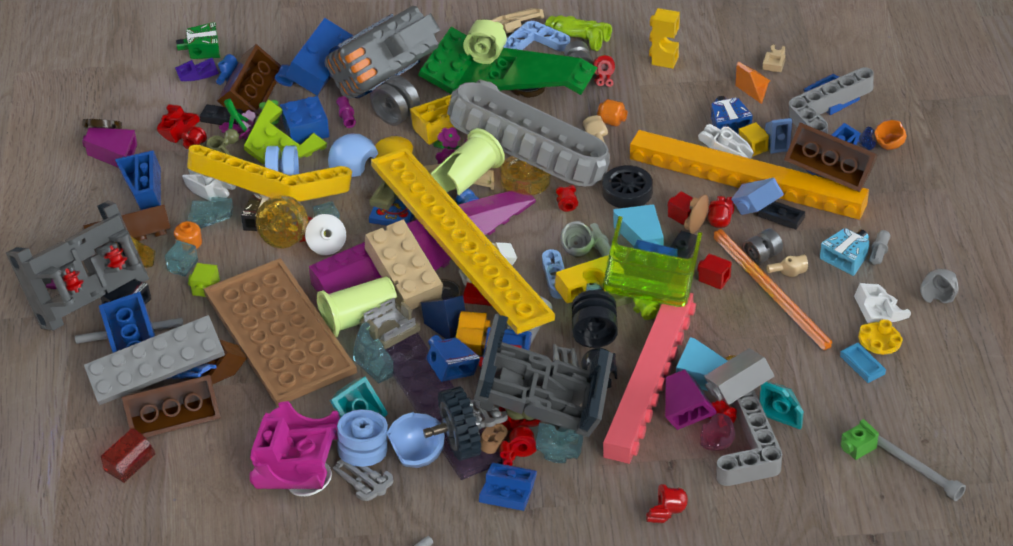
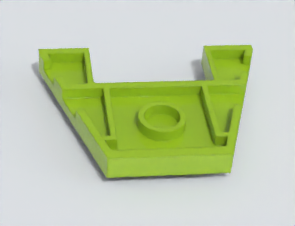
(266, 134)

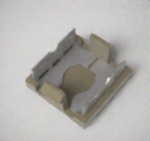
(391, 323)

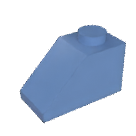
(779, 135)
(756, 195)

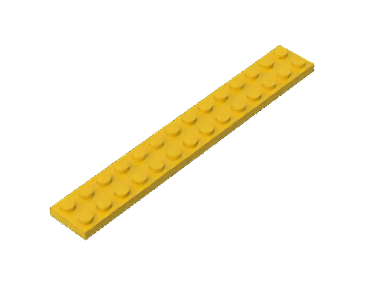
(463, 241)

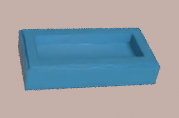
(862, 362)

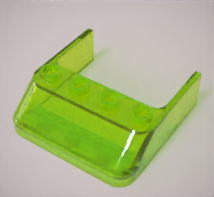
(649, 274)

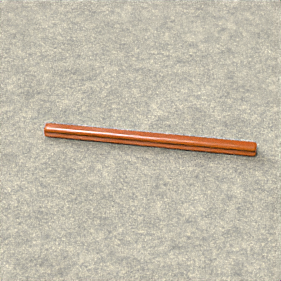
(773, 290)

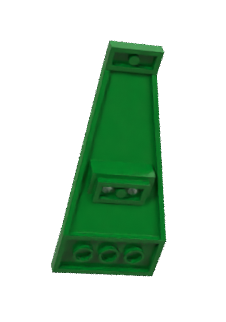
(512, 70)

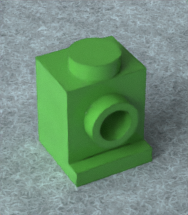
(859, 440)

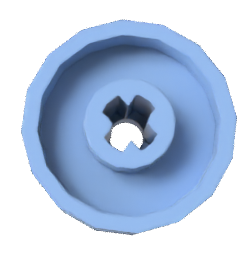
(286, 162)
(362, 438)

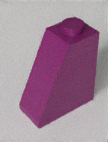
(109, 144)
(685, 401)

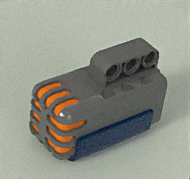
(381, 51)

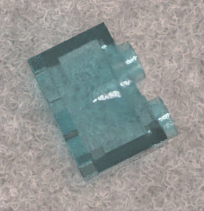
(558, 445)

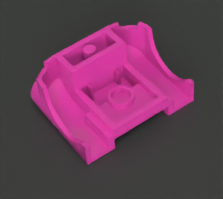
(292, 449)

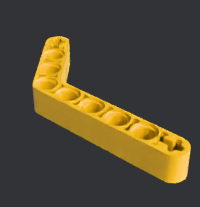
(265, 180)

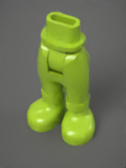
(585, 29)

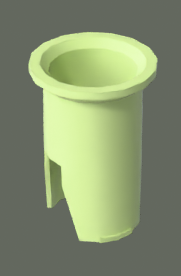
(469, 161)
(347, 306)

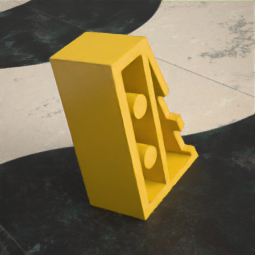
(431, 119)

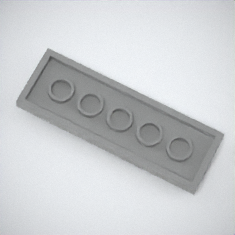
(154, 360)

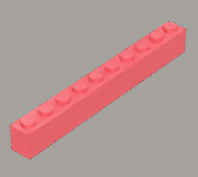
(647, 381)

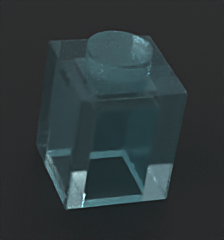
(181, 258)

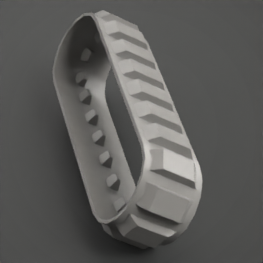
(530, 134)

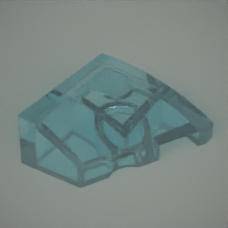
(210, 212)
(372, 356)

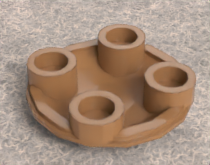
(698, 214)

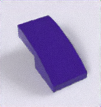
(192, 72)

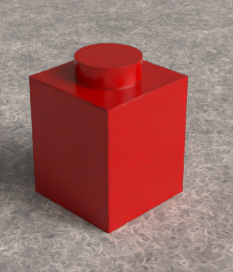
(679, 207)
(714, 271)

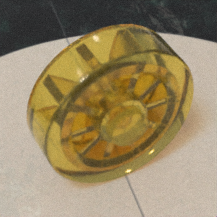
(523, 177)
(281, 221)

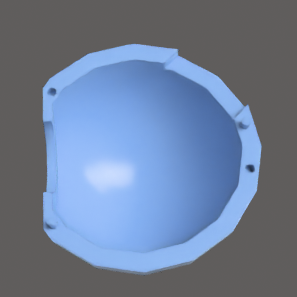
(352, 152)
(409, 441)

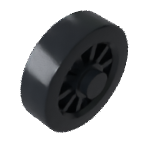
(627, 186)

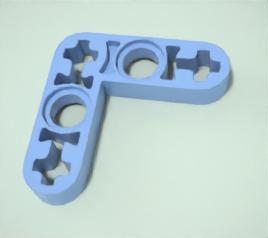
(536, 31)
(557, 266)

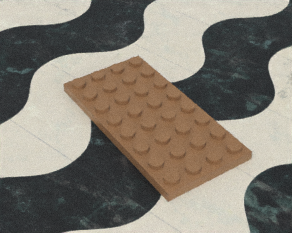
(279, 331)

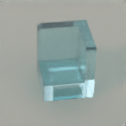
(326, 208)

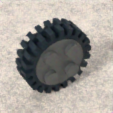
(458, 423)

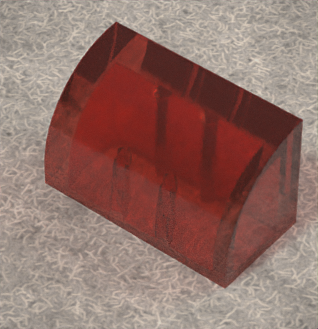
(127, 455)

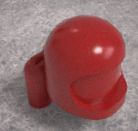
(605, 69)
(720, 212)
(520, 444)
(669, 502)

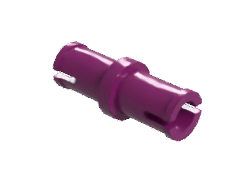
(346, 112)

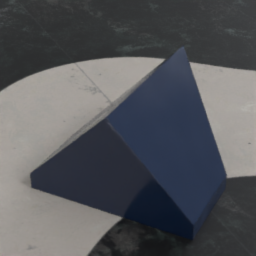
(443, 315)

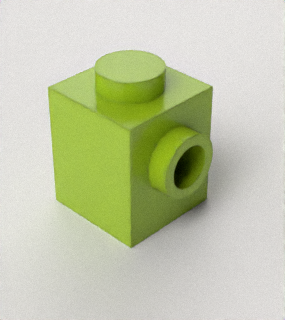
(202, 277)

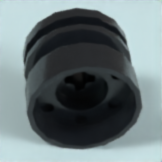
(594, 319)

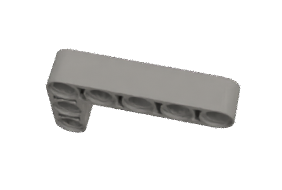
(809, 105)
(765, 455)

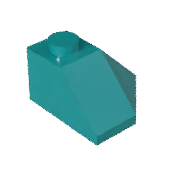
(357, 396)
(781, 404)

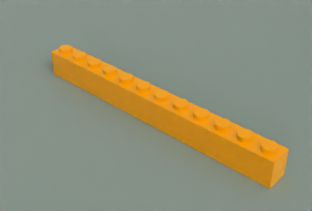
(739, 170)

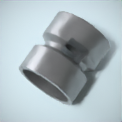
(578, 49)
(763, 246)

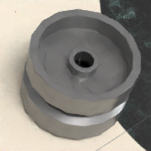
(394, 100)

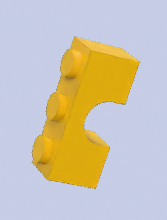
(663, 51)
(574, 280)

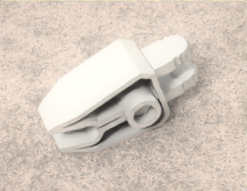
(725, 140)
(207, 186)

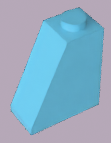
(639, 224)
(699, 361)

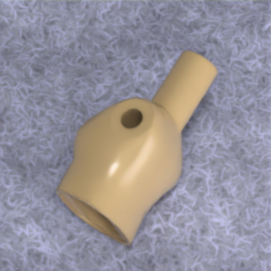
(595, 126)
(790, 266)

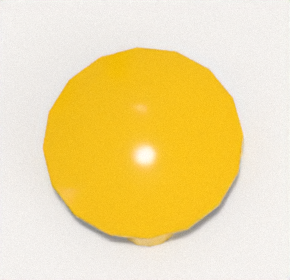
(392, 144)
(880, 337)

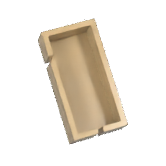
(404, 262)

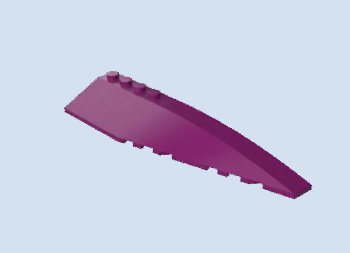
(356, 267)

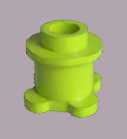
(647, 308)

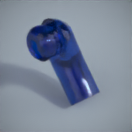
(866, 140)

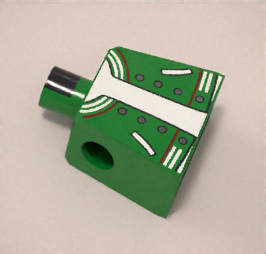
(201, 42)

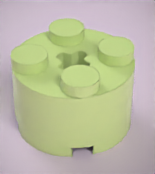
(485, 41)

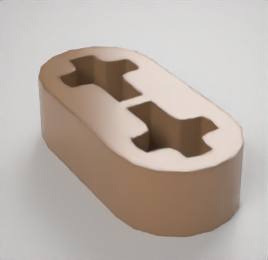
(492, 438)

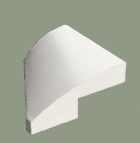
(878, 304)

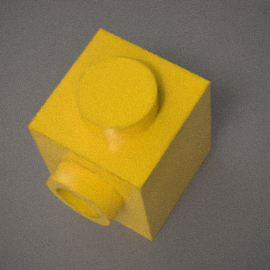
(756, 138)

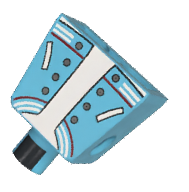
(846, 250)

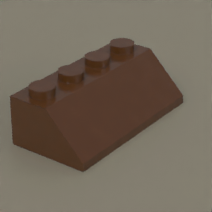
(251, 80)
(830, 157)
(144, 223)
(171, 406)

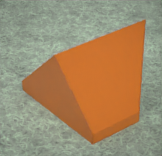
(751, 82)

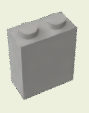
(738, 376)

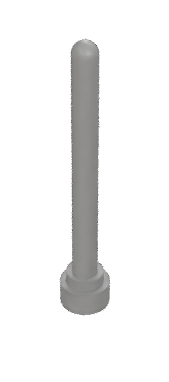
(953, 488)

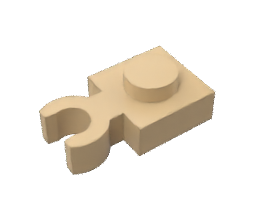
(774, 60)

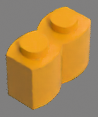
(473, 330)

